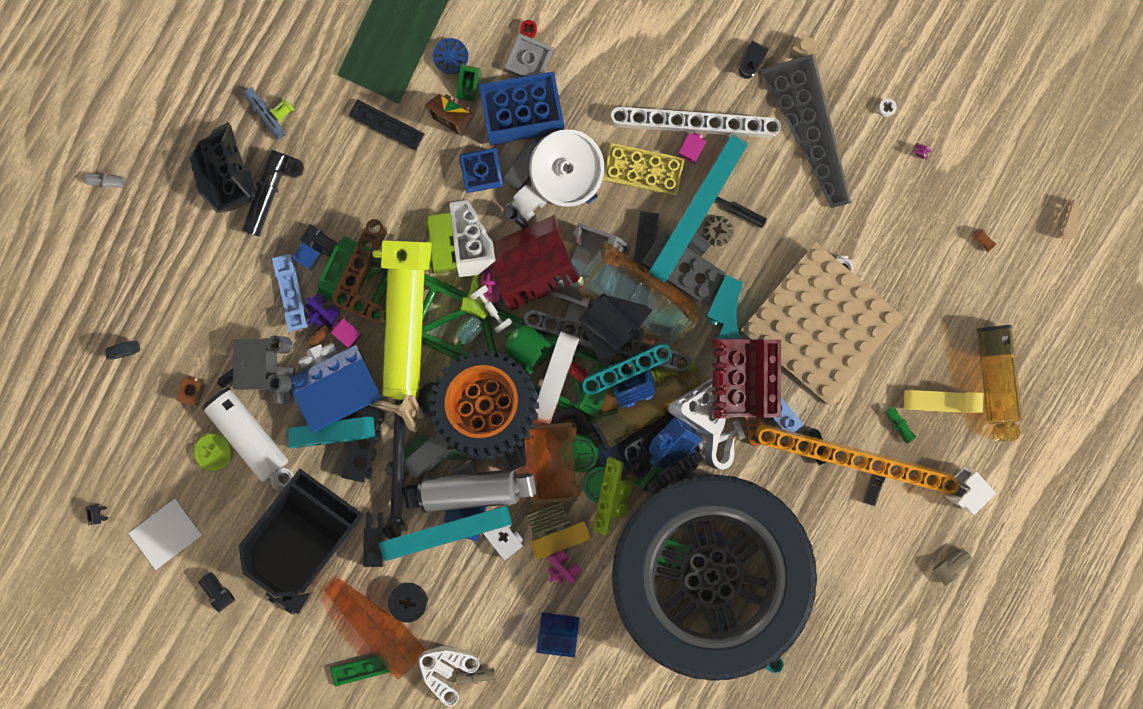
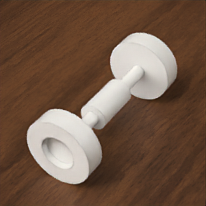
(491, 309)
(724, 436)

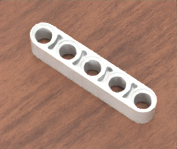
(556, 376)

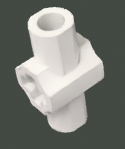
(317, 355)

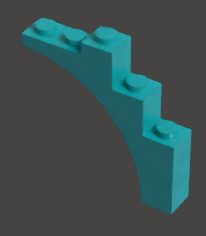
(724, 308)

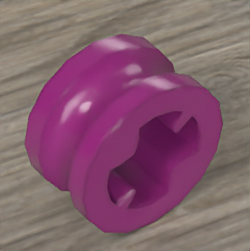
(921, 151)

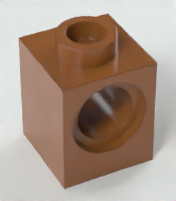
(183, 395)

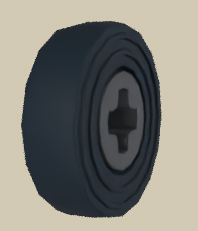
(122, 350)

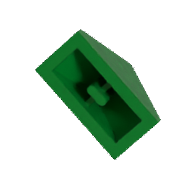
(468, 82)

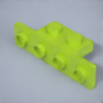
(613, 496)

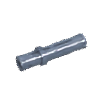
(251, 95)

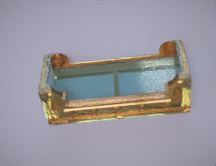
(626, 279)

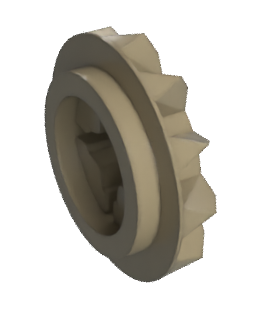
(709, 234)

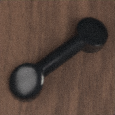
(512, 214)

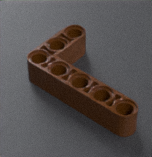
(360, 274)

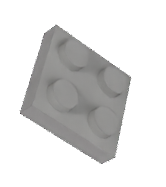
(528, 57)

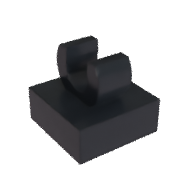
(93, 514)

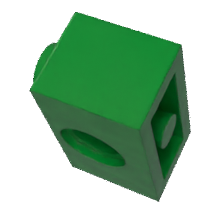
(677, 547)

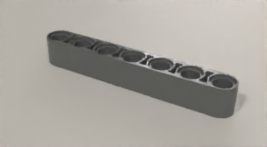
(436, 448)

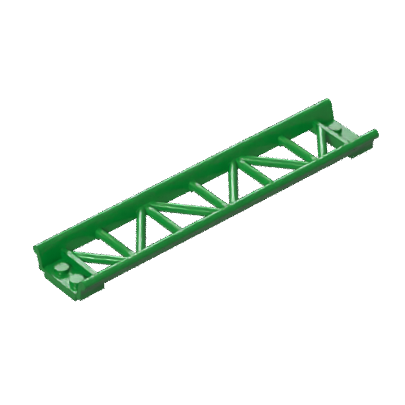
(586, 403)

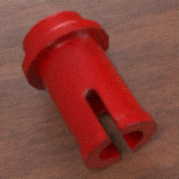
(577, 372)

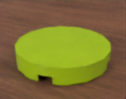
(213, 452)

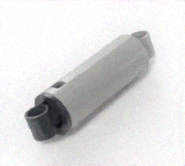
(469, 490)

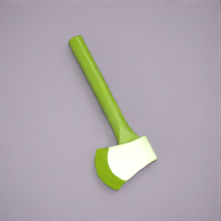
(477, 306)

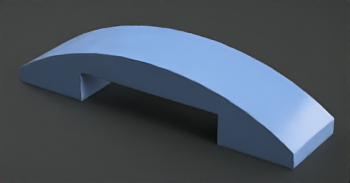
(290, 292)

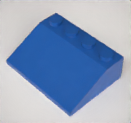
(521, 108)
(334, 388)

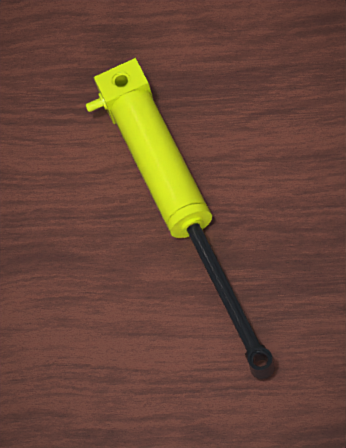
(402, 348)

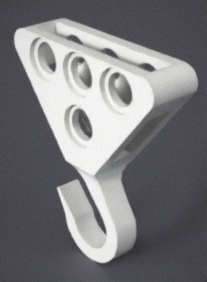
(697, 413)

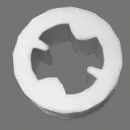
(893, 107)

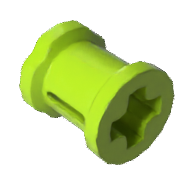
(281, 109)

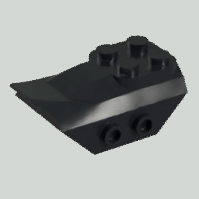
(220, 171)

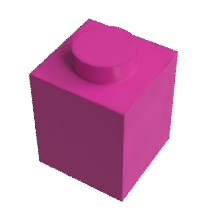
(692, 147)
(346, 332)

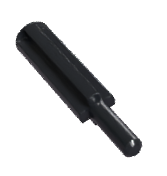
(743, 212)

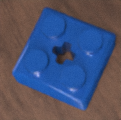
(470, 164)
(635, 389)

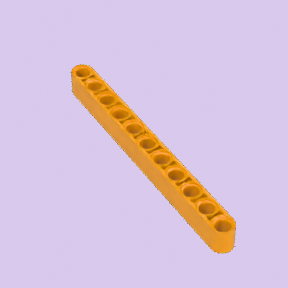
(864, 464)

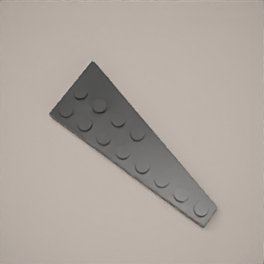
(803, 103)

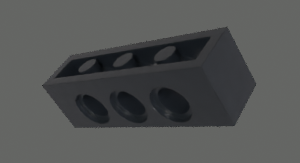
(350, 469)

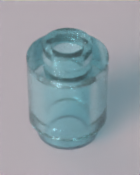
(468, 329)

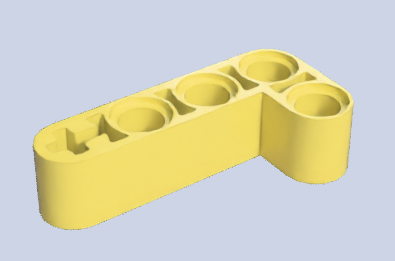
(943, 401)

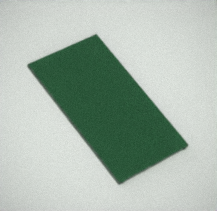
(391, 45)

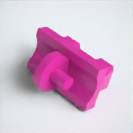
(487, 279)
(570, 573)

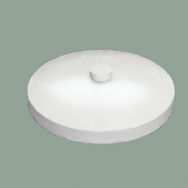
(566, 168)

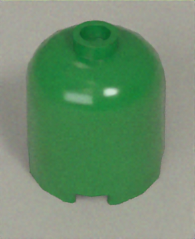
(527, 347)

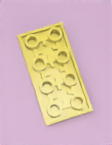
(643, 169)

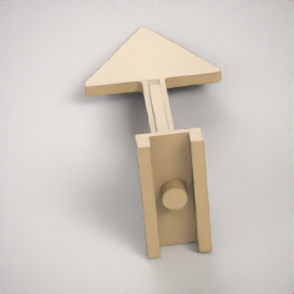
(408, 410)

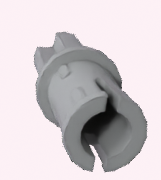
(105, 180)

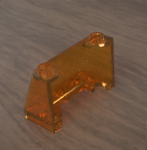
(552, 463)

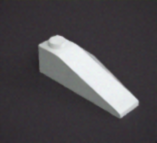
(472, 245)

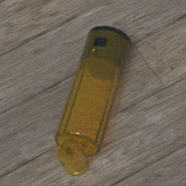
(1000, 381)
(621, 423)

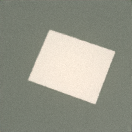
(165, 534)

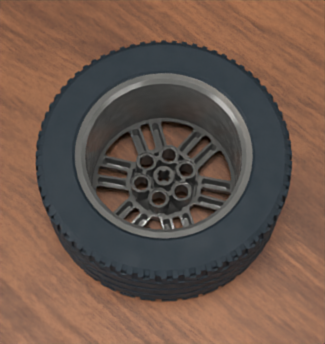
(781, 611)

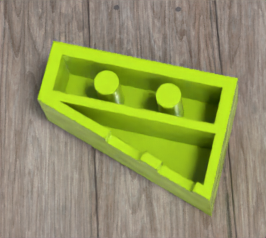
(442, 242)

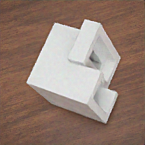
(972, 491)

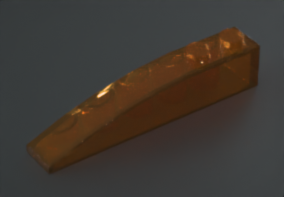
(378, 628)

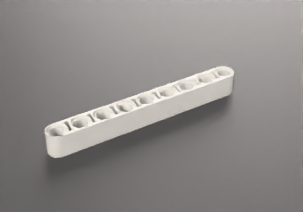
(704, 118)

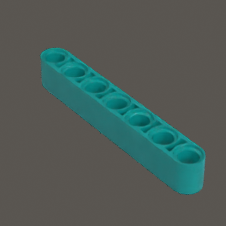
(445, 533)

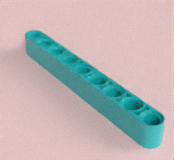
(698, 208)

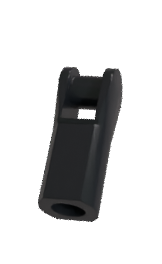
(873, 491)

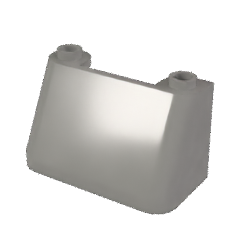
(588, 242)

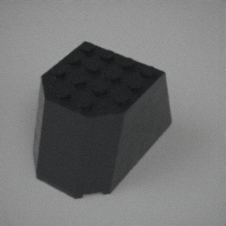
(297, 537)

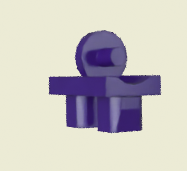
(318, 314)

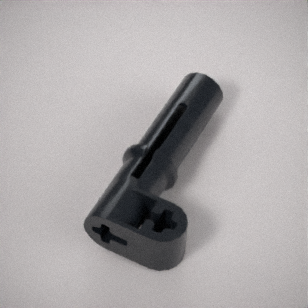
(274, 166)

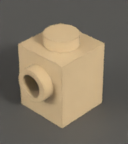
(803, 46)

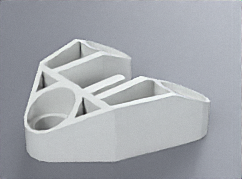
(455, 657)

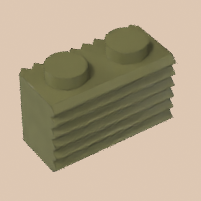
(548, 518)

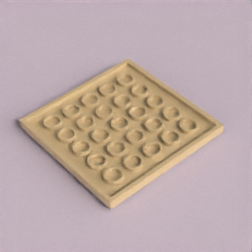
(824, 322)

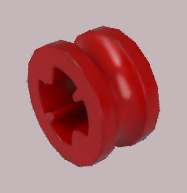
(529, 23)

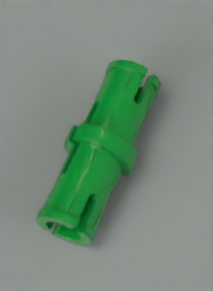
(900, 425)

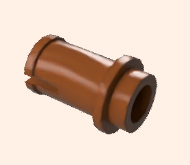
(983, 239)
(318, 335)

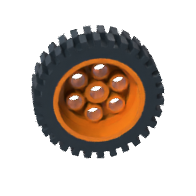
(454, 396)

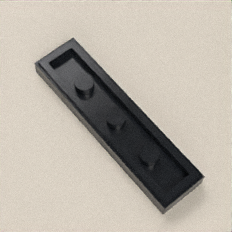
(386, 125)

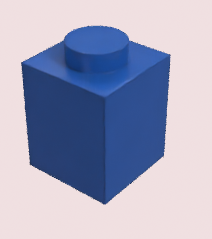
(307, 256)

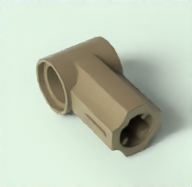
(949, 569)

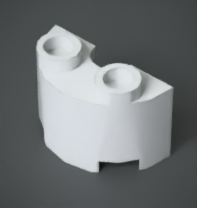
(527, 201)

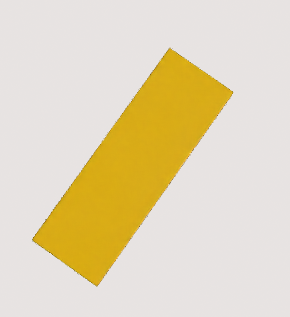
(560, 540)

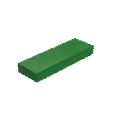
(358, 670)

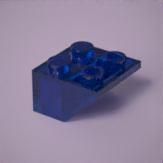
(558, 634)

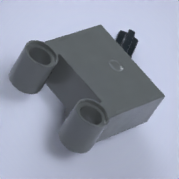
(257, 365)

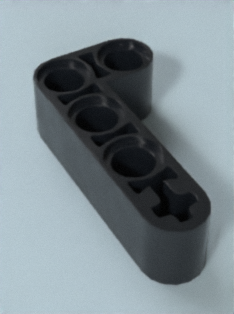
(639, 449)

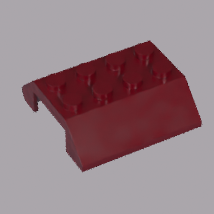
(531, 262)
(747, 378)

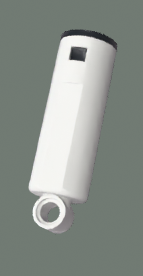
(248, 438)

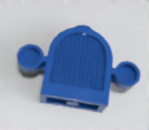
(673, 444)

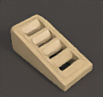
(1071, 221)

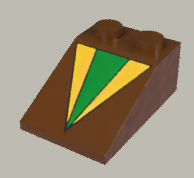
(448, 113)

